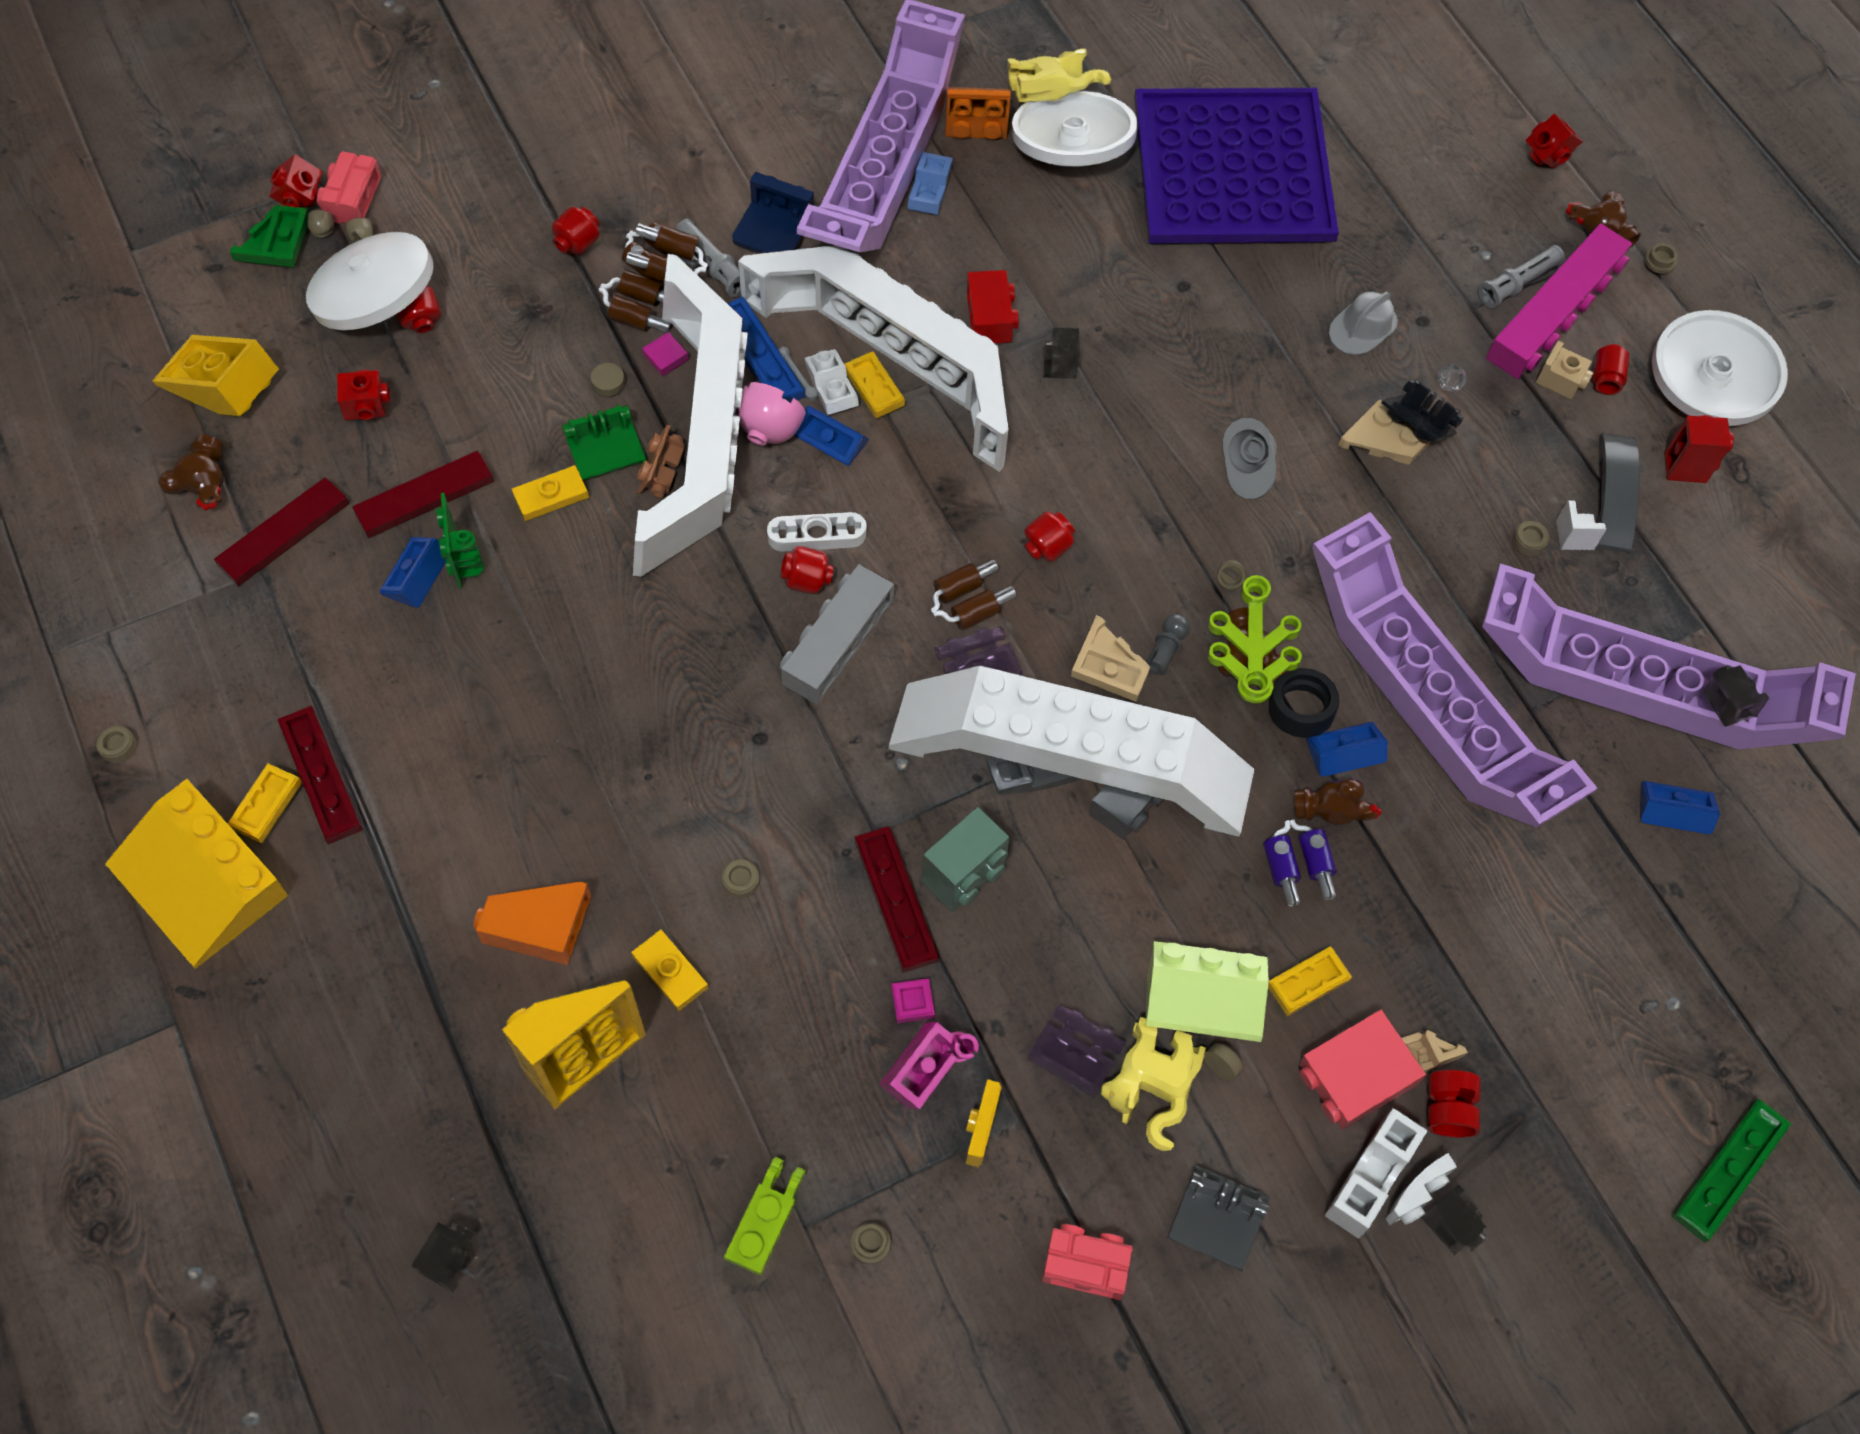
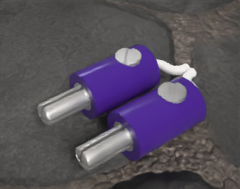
(1316, 856)

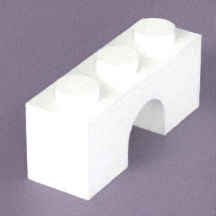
(1375, 1173)

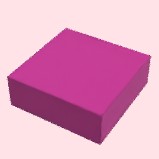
(665, 354)
(912, 1001)

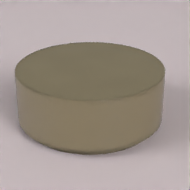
(607, 379)
(1530, 538)
(116, 744)
(740, 878)
(1223, 1061)

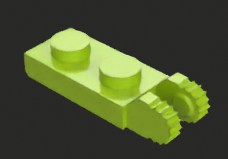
(764, 1220)

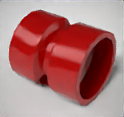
(1454, 1109)

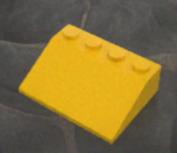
(194, 874)
(574, 1037)

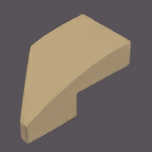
(1432, 1051)

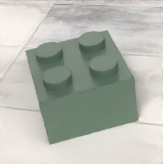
(965, 860)

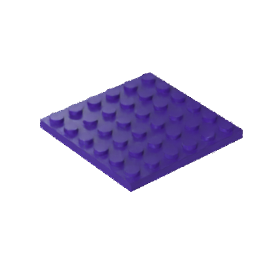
(1234, 165)

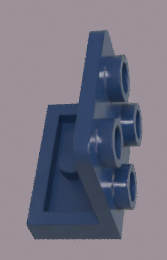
(772, 215)

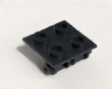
(1426, 423)

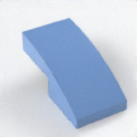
(930, 183)

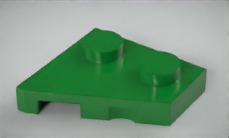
(275, 238)

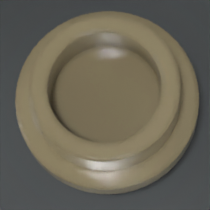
(1661, 258)
(870, 1243)

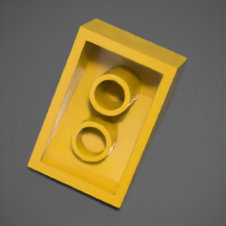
(218, 373)

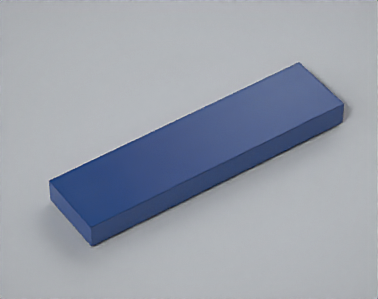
(764, 357)

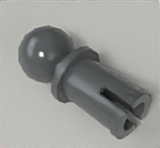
(1168, 642)

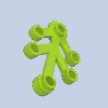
(1254, 646)

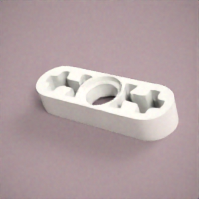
(805, 522)

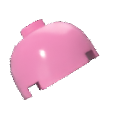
(767, 415)

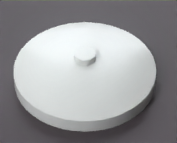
(1075, 129)
(369, 281)
(1719, 366)

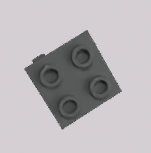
(1219, 1218)

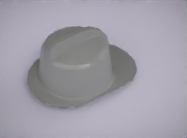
(1363, 323)
(1250, 458)

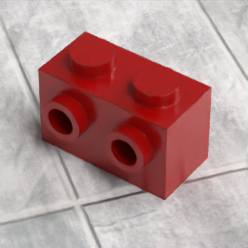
(990, 305)
(1698, 449)

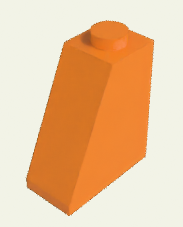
(535, 921)

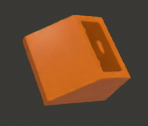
(977, 112)

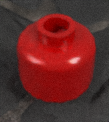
(575, 230)
(421, 313)
(1049, 536)
(806, 569)

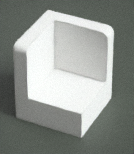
(1578, 530)

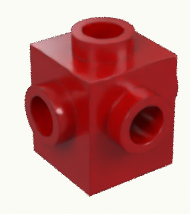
(1553, 141)
(295, 183)
(362, 395)

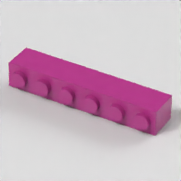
(1559, 301)

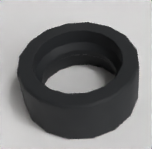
(1312, 682)

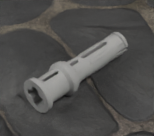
(720, 265)
(1512, 280)

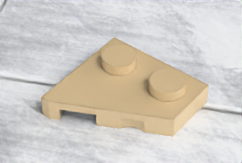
(1384, 436)
(1110, 663)

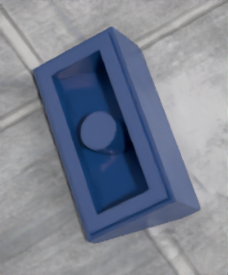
(831, 436)
(414, 572)
(1348, 749)
(1678, 807)

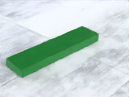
(1731, 1170)

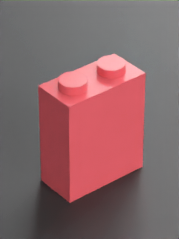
(1360, 1070)

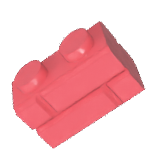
(349, 186)
(1087, 1262)

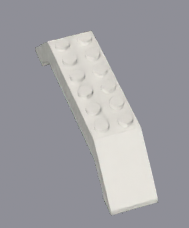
(893, 323)
(714, 427)
(1077, 737)

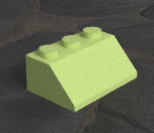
(1207, 991)

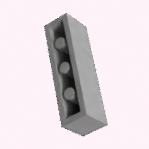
(836, 633)

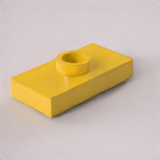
(874, 384)
(550, 493)
(264, 803)
(669, 970)
(1309, 981)
(980, 1123)

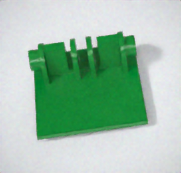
(603, 442)
(457, 547)

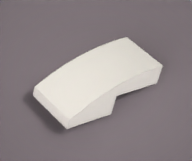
(831, 381)
(1415, 1196)

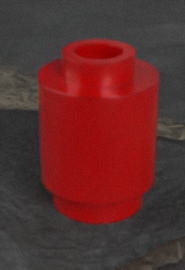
(1611, 369)

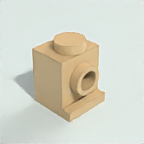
(1565, 371)

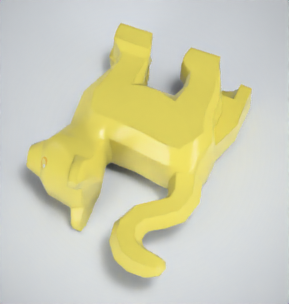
(1052, 77)
(1158, 1074)

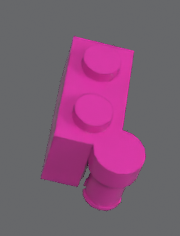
(926, 1063)

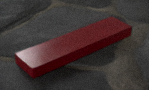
(422, 494)
(281, 531)
(320, 775)
(896, 899)

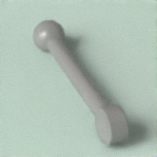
(810, 392)

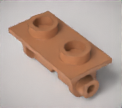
(663, 450)

